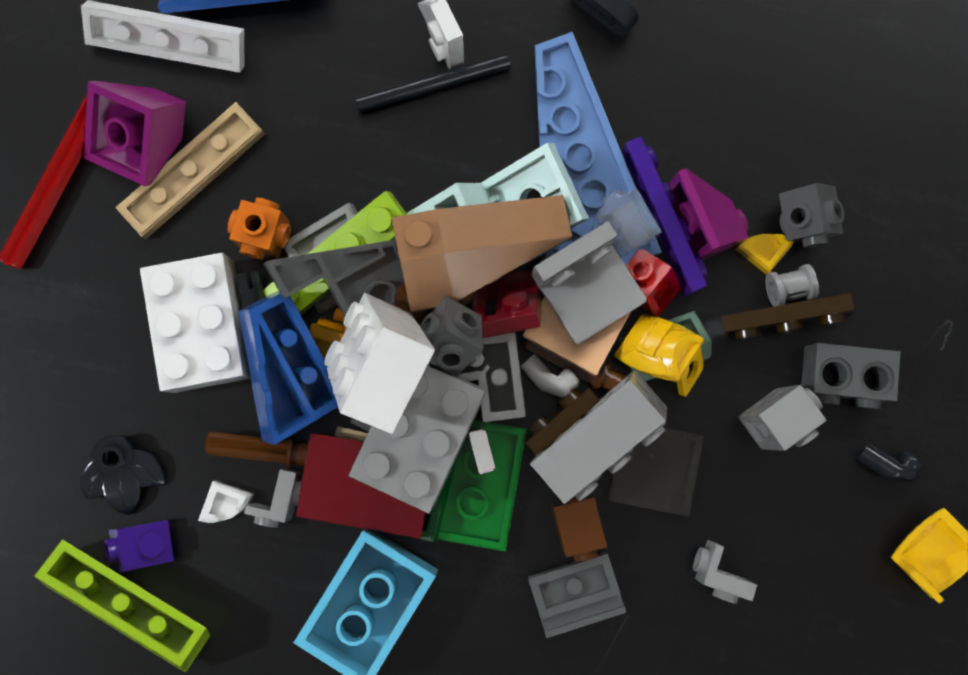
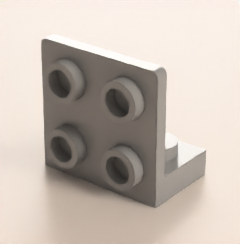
(588, 284)

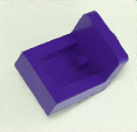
(139, 546)

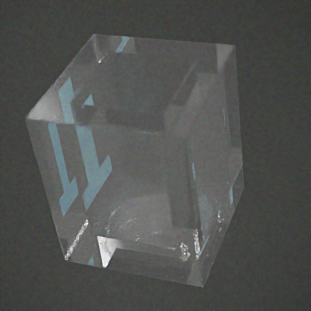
(629, 219)

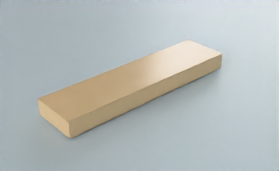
(190, 170)

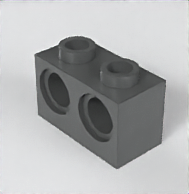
(850, 366)

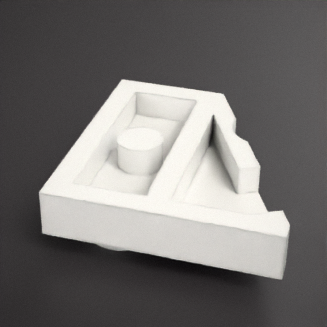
(445, 32)

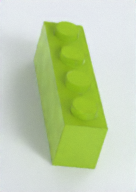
(123, 605)

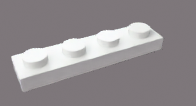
(163, 36)

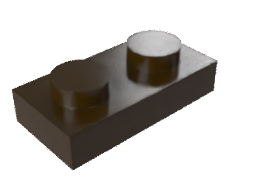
(573, 408)

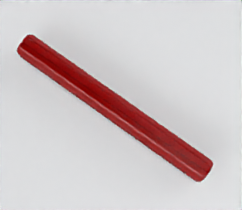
(46, 193)

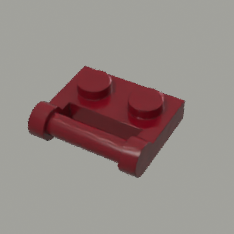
(516, 306)

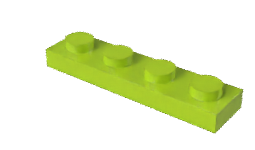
(366, 227)

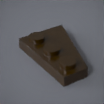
(789, 316)

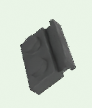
(576, 595)

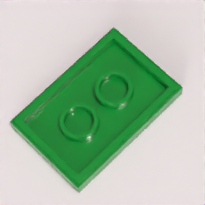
(483, 504)

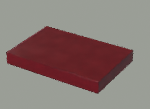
(337, 498)

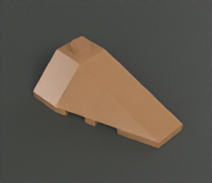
(474, 245)

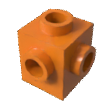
(269, 238)

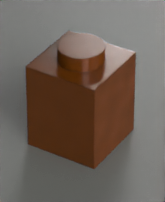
(579, 528)

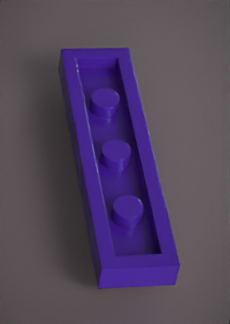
(659, 199)

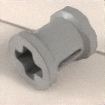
(792, 285)

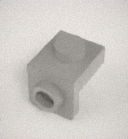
(283, 503)
(725, 585)

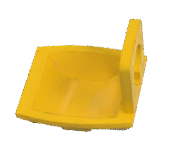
(663, 351)
(934, 553)

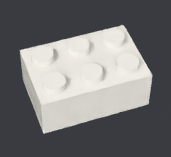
(195, 322)
(377, 362)

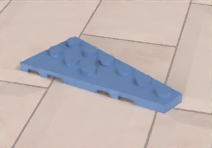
(579, 128)

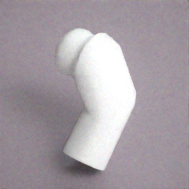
(547, 381)

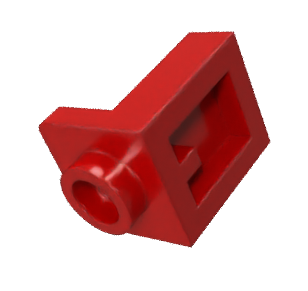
(655, 280)

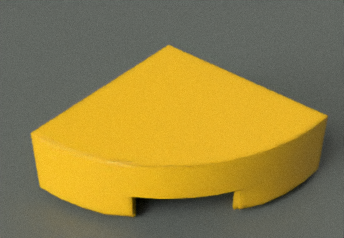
(764, 250)

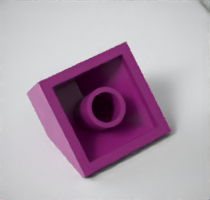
(132, 129)
(708, 214)

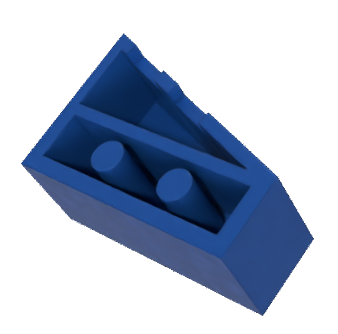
(284, 368)

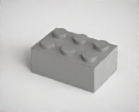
(602, 439)
(425, 443)

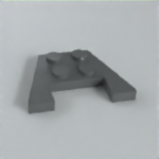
(347, 272)

